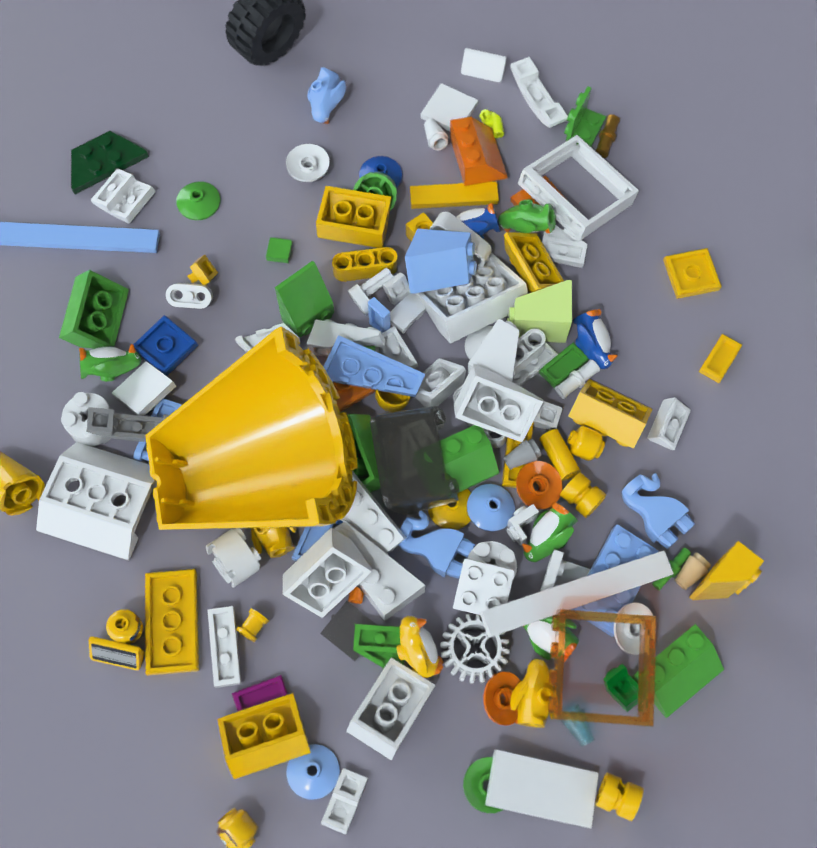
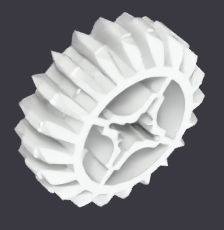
(483, 656)

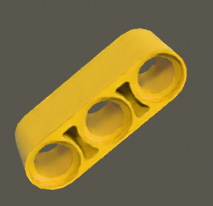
(354, 259)

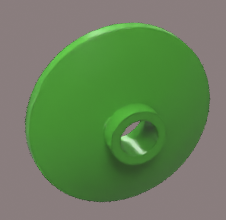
(200, 207)
(473, 784)

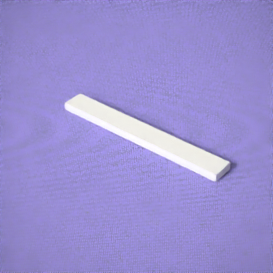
(575, 593)

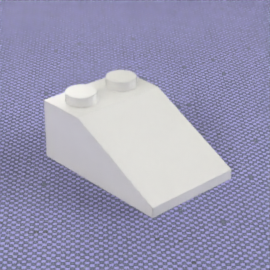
(496, 404)
(390, 708)

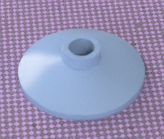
(483, 515)
(320, 784)

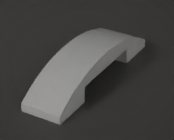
(120, 426)

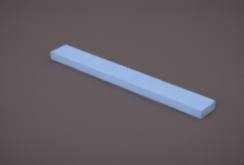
(79, 237)

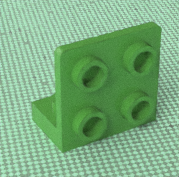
(584, 121)

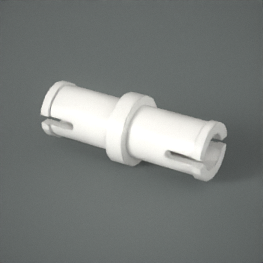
(577, 379)

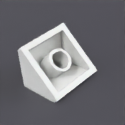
(440, 382)

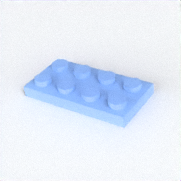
(617, 550)

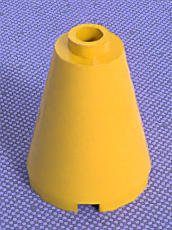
(18, 486)

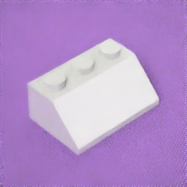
(325, 573)

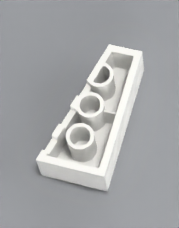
(389, 584)

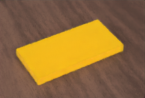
(171, 622)

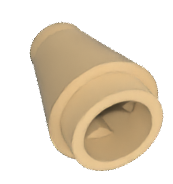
(693, 570)

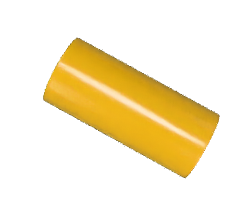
(559, 454)

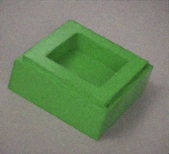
(279, 250)

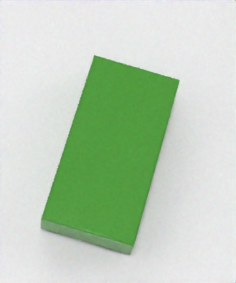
(563, 364)

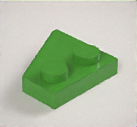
(377, 643)

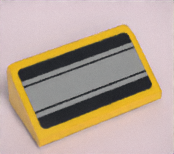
(115, 653)

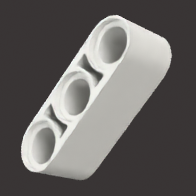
(448, 222)

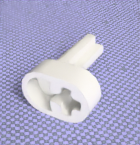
(361, 293)

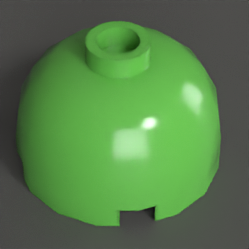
(378, 184)

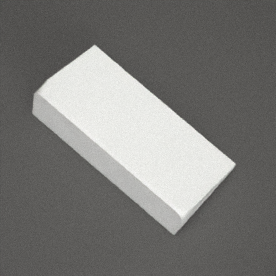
(483, 65)
(669, 423)

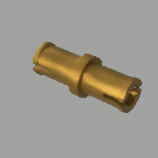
(607, 135)

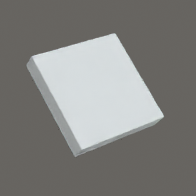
(448, 105)
(143, 389)

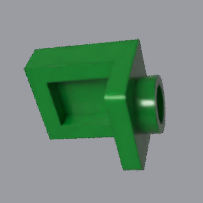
(622, 687)

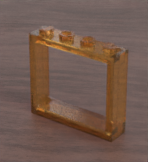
(646, 677)

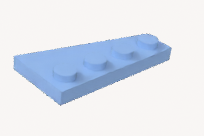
(365, 368)

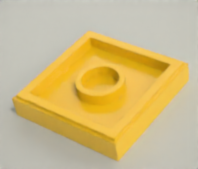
(692, 273)

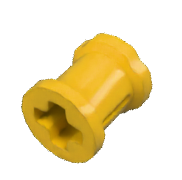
(252, 625)

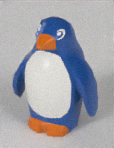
(480, 219)
(594, 338)

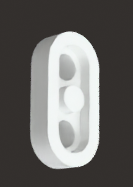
(190, 295)

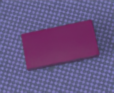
(260, 693)

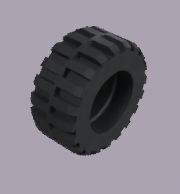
(264, 28)

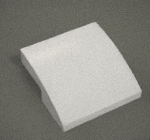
(123, 196)

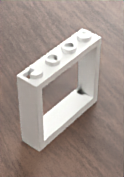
(598, 167)

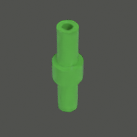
(675, 565)

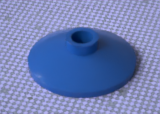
(383, 163)

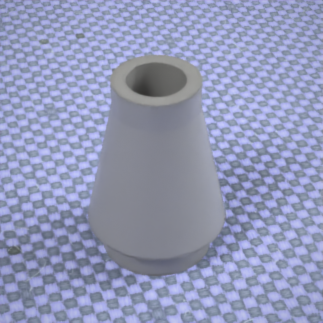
(523, 454)

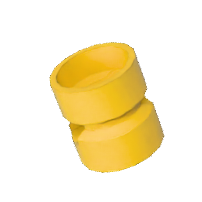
(583, 495)
(619, 796)

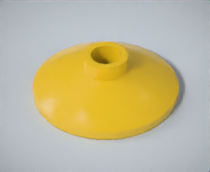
(452, 517)

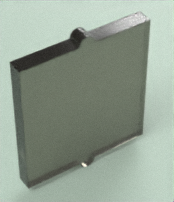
(342, 627)

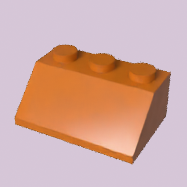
(476, 151)

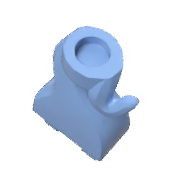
(658, 512)
(436, 546)

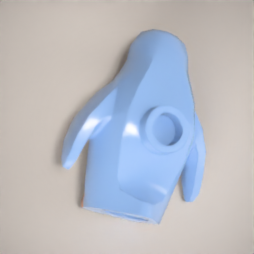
(325, 94)

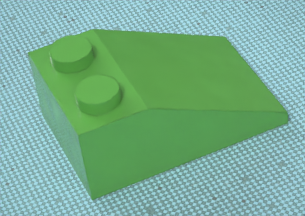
(304, 299)

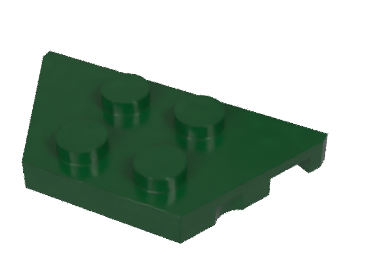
(100, 158)

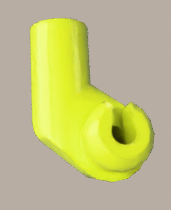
(494, 121)

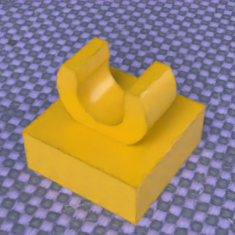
(202, 270)

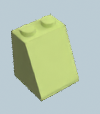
(545, 310)

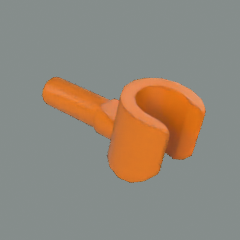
(356, 596)

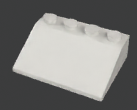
(474, 305)

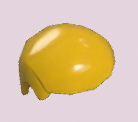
(390, 401)

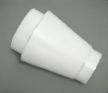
(436, 136)

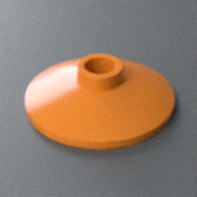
(547, 479)
(497, 698)

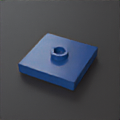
(165, 345)

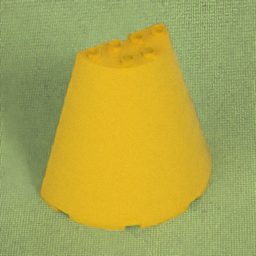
(256, 446)

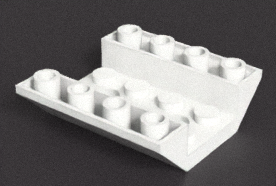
(89, 513)

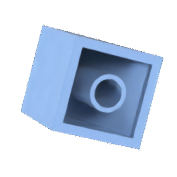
(439, 260)

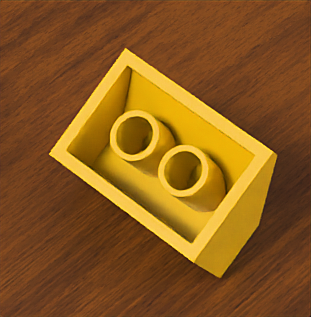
(353, 217)
(531, 260)
(610, 413)
(729, 574)
(263, 736)

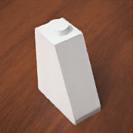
(498, 350)

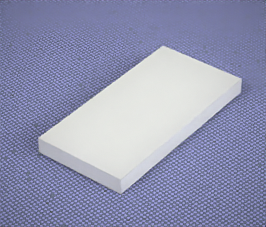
(542, 789)

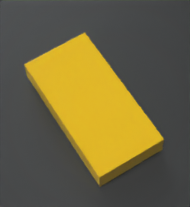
(720, 358)

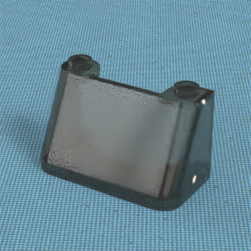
(412, 460)

